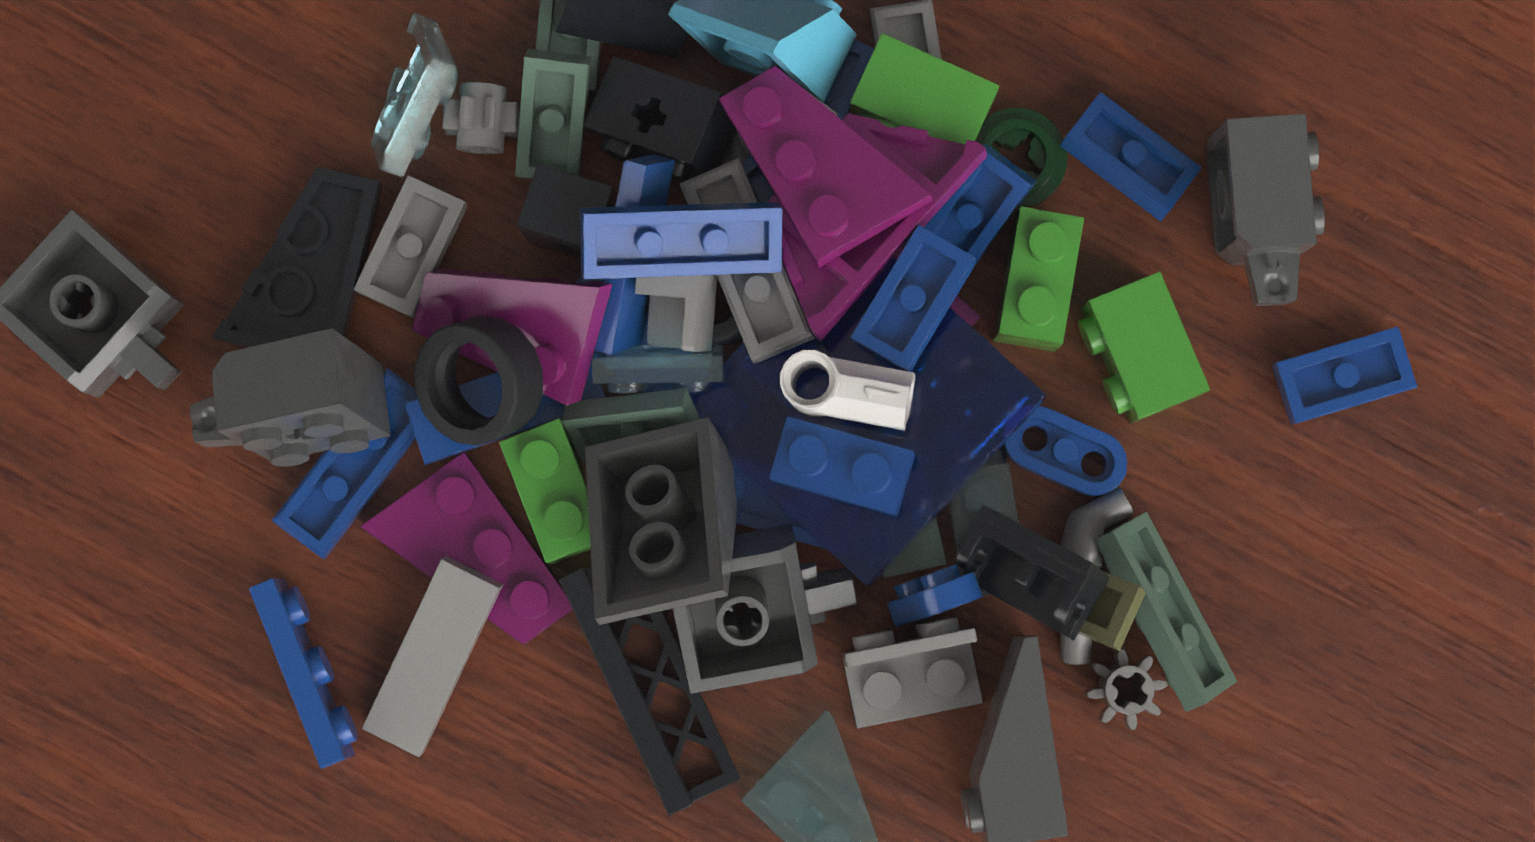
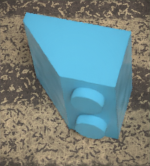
(754, 35)

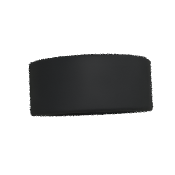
(440, 392)

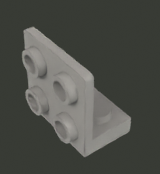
(911, 675)

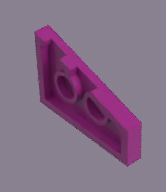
(819, 167)
(553, 315)
(465, 519)

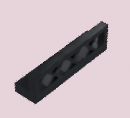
(636, 706)

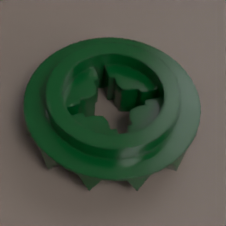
(1012, 127)

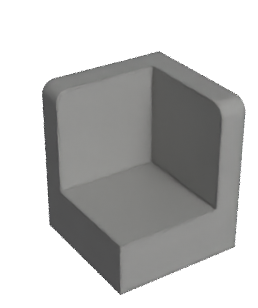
(680, 311)

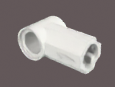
(854, 390)

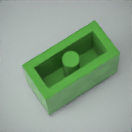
(922, 93)
(1038, 279)
(1142, 348)
(551, 489)

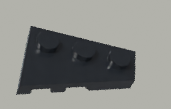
(311, 265)

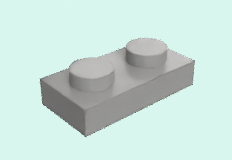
(410, 245)

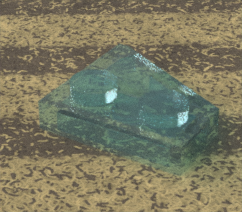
(413, 98)
(813, 791)

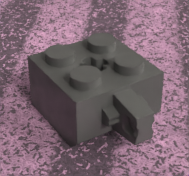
(1265, 200)
(126, 315)
(295, 399)
(777, 633)

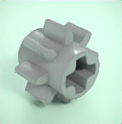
(481, 118)
(1143, 685)

